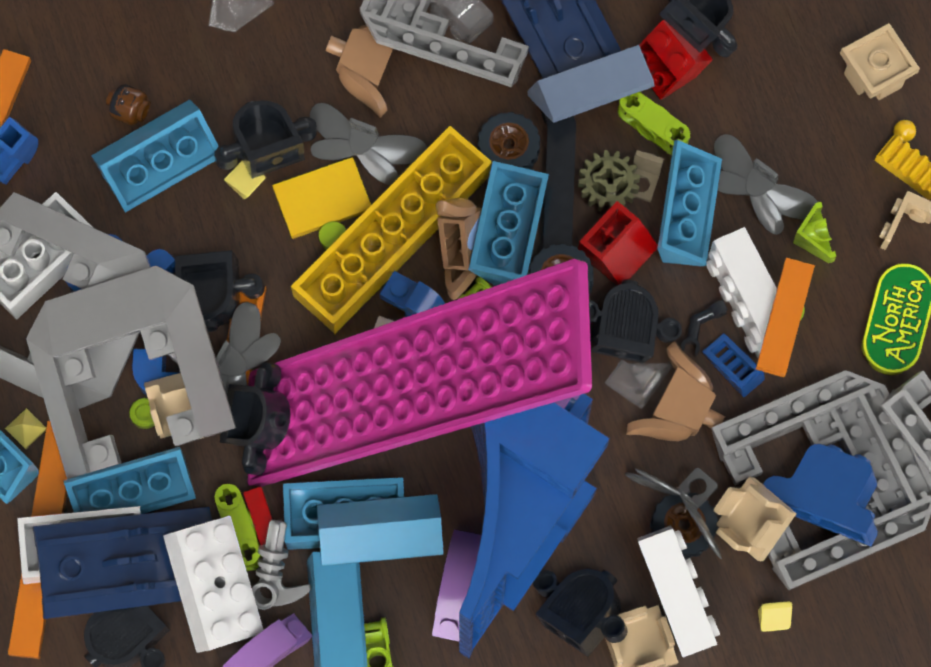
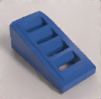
(751, 381)

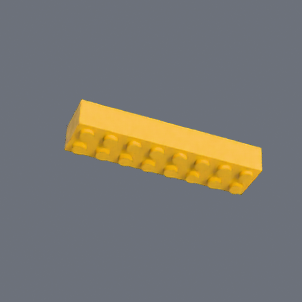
(390, 230)

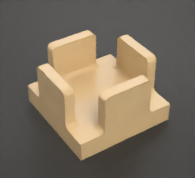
(878, 63)
(166, 398)
(752, 518)
(647, 641)

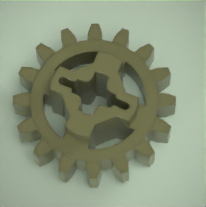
(598, 184)

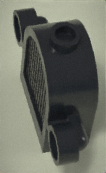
(702, 23)
(265, 139)
(217, 284)
(628, 323)
(259, 418)
(581, 608)
(124, 638)

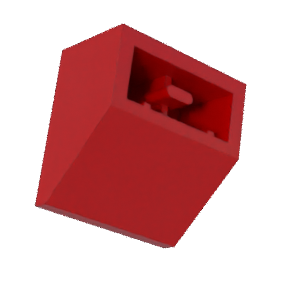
(671, 59)
(618, 244)

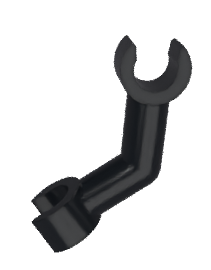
(715, 311)

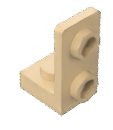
(915, 206)

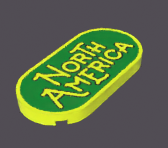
(897, 319)

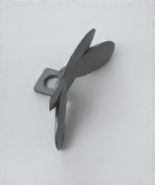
(352, 137)
(760, 183)
(245, 346)
(692, 504)

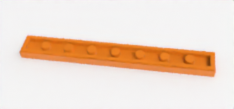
(49, 500)

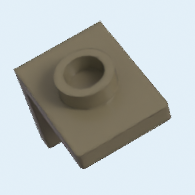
(648, 167)

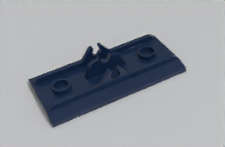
(561, 32)
(109, 562)

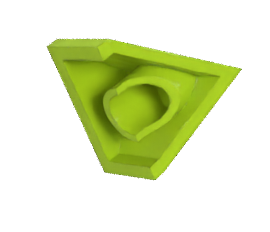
(814, 235)

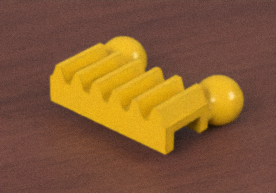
(904, 161)

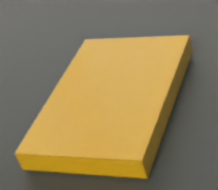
(322, 197)

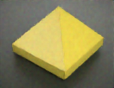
(26, 428)

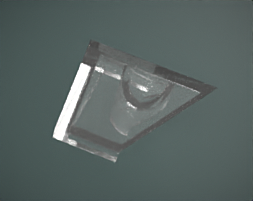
(236, 13)
(637, 380)

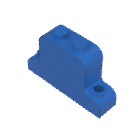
(831, 492)

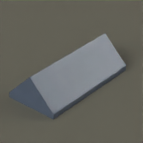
(592, 84)

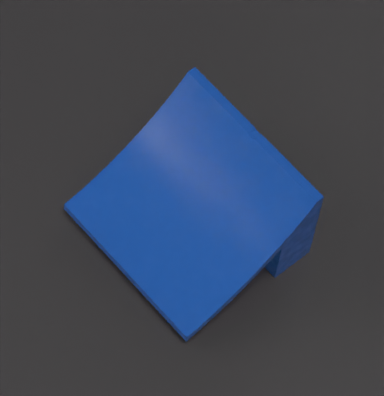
(532, 499)

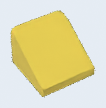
(241, 181)
(775, 616)

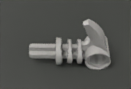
(269, 573)

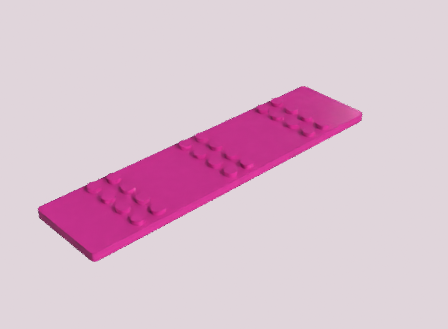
(436, 372)

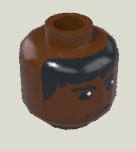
(128, 104)

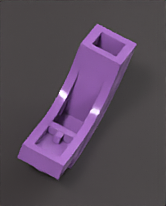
(455, 583)
(272, 644)

